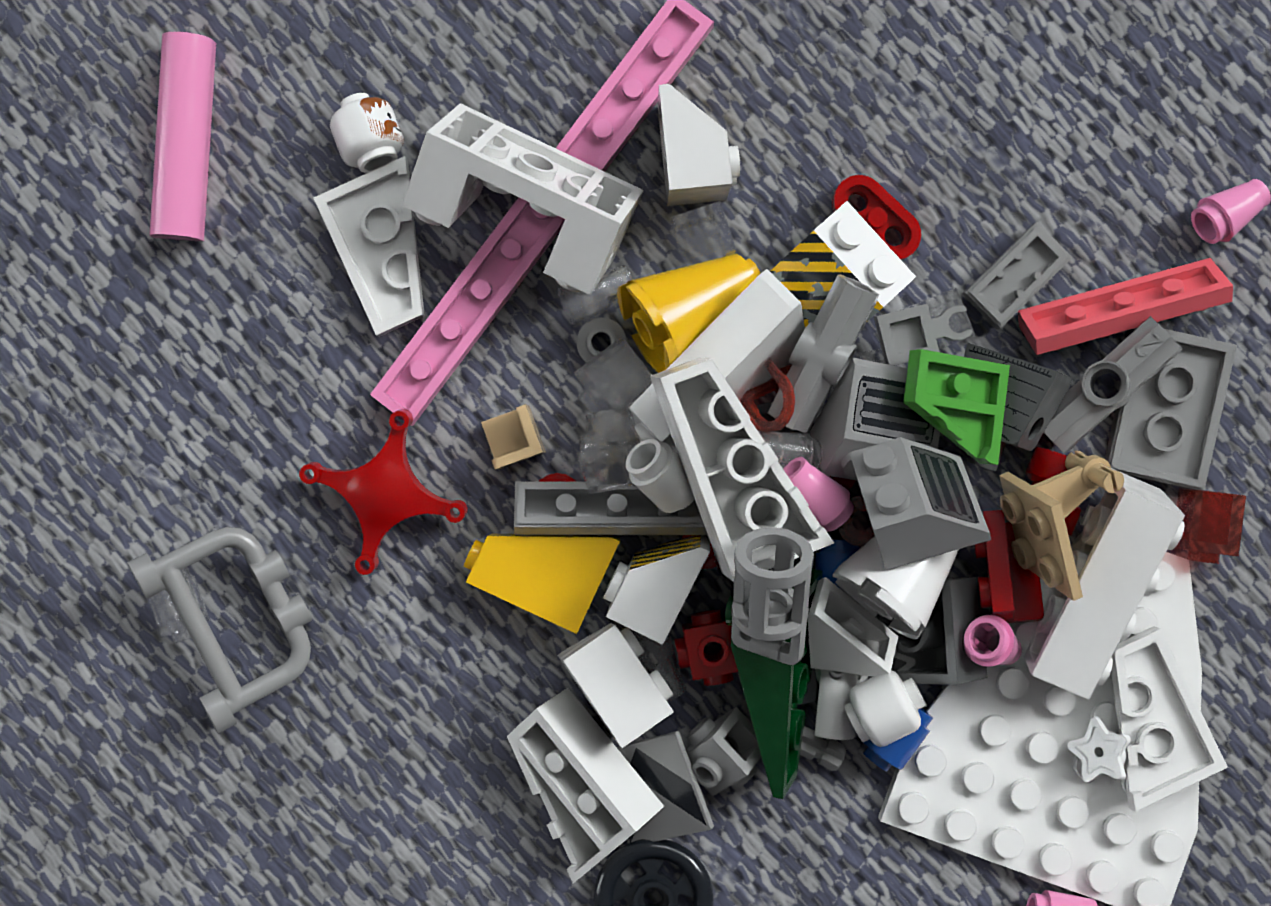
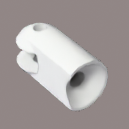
(833, 695)

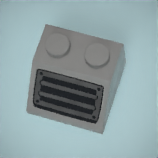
(866, 412)
(917, 501)

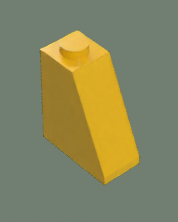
(543, 573)

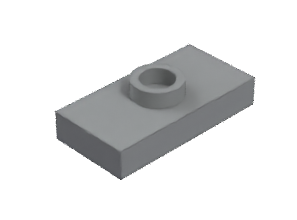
(1017, 275)

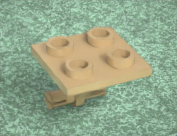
(1039, 516)

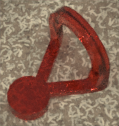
(778, 379)

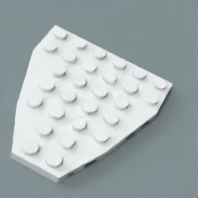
(1011, 791)

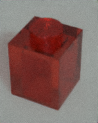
(1211, 524)

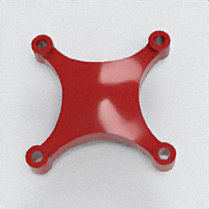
(383, 491)

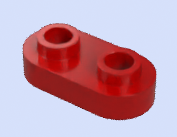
(881, 212)

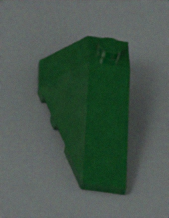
(772, 700)

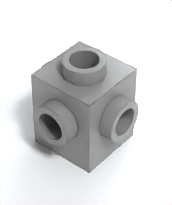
(723, 751)

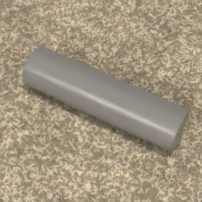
(571, 510)

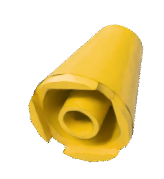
(681, 303)

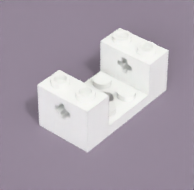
(478, 151)

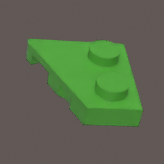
(960, 399)

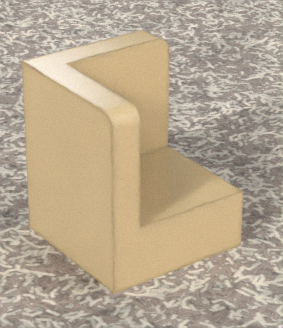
(513, 437)

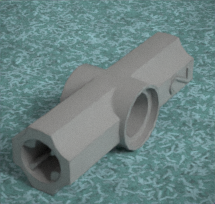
(826, 350)
(1133, 361)

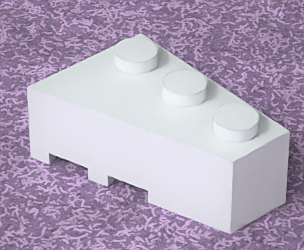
(583, 781)

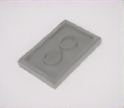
(1175, 416)

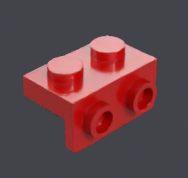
(1008, 587)

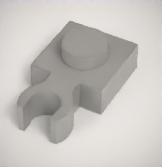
(914, 330)

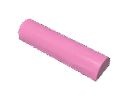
(183, 136)

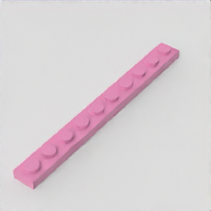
(524, 232)

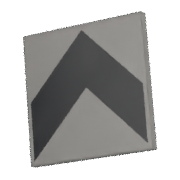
(668, 773)

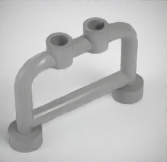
(288, 613)

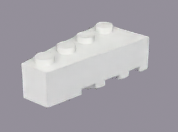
(730, 465)
(1115, 568)

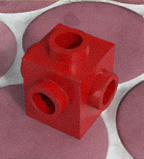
(711, 667)

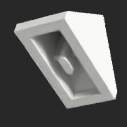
(847, 635)

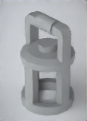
(770, 607)

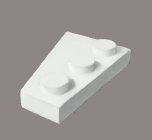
(377, 244)
(1159, 713)

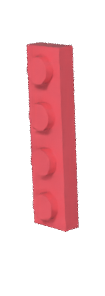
(1124, 306)

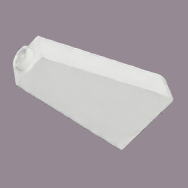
(755, 326)

